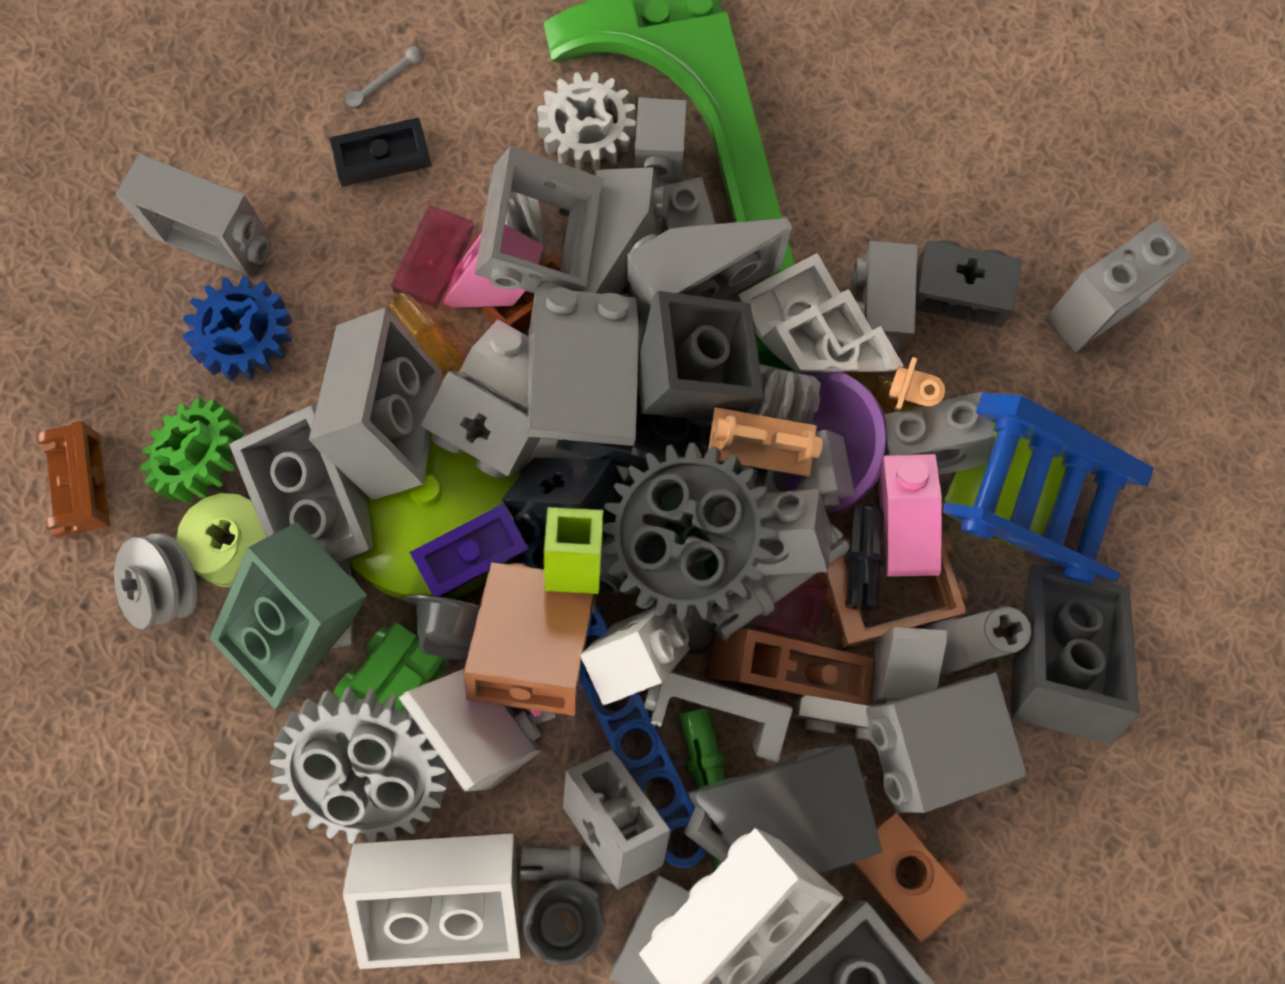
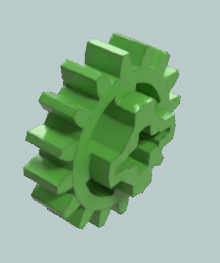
(191, 450)

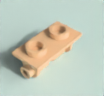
(915, 387)
(765, 441)

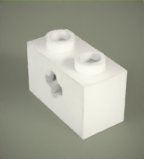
(635, 654)

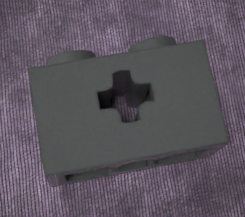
(989, 289)

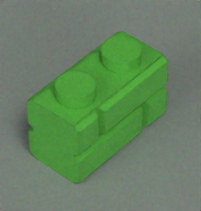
(393, 666)

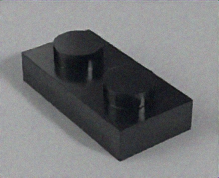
(380, 152)

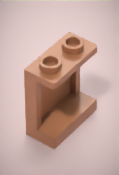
(527, 642)

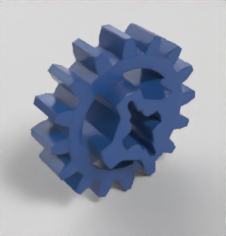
(222, 310)

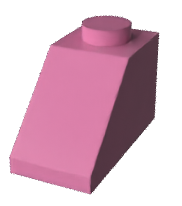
(477, 291)
(911, 514)

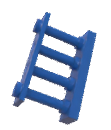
(1081, 453)

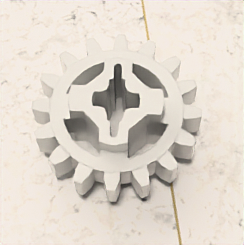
(588, 125)

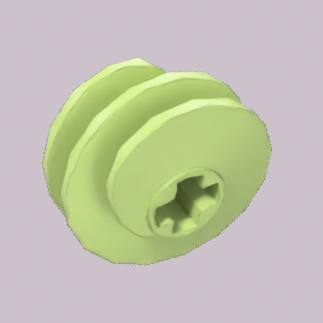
(205, 525)

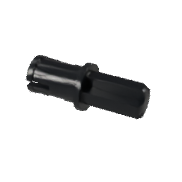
(864, 558)

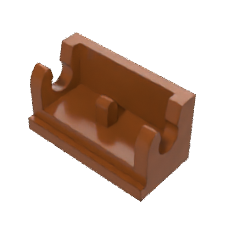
(75, 479)

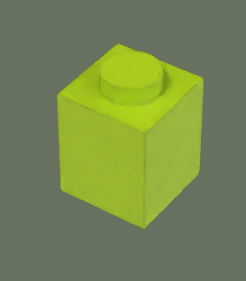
(573, 550)

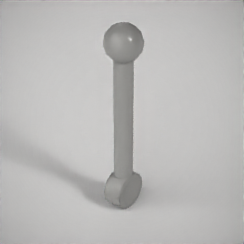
(356, 99)

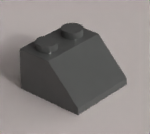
(698, 357)

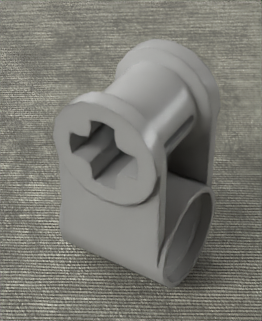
(973, 640)

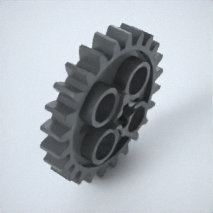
(704, 487)

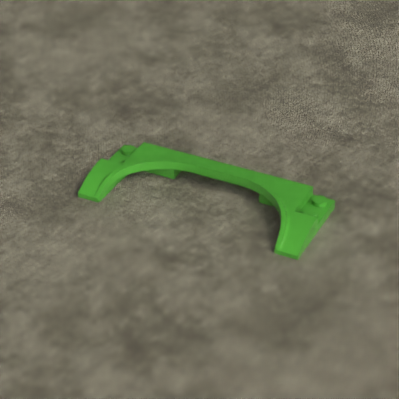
(698, 52)

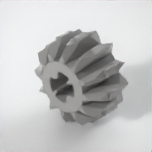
(787, 395)

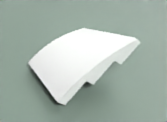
(814, 324)

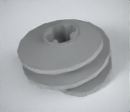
(154, 580)

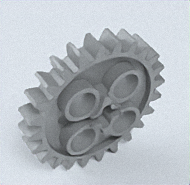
(358, 766)

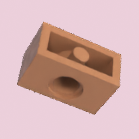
(932, 896)

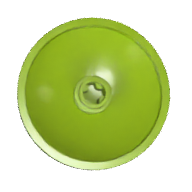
(405, 520)

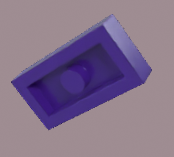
(468, 551)

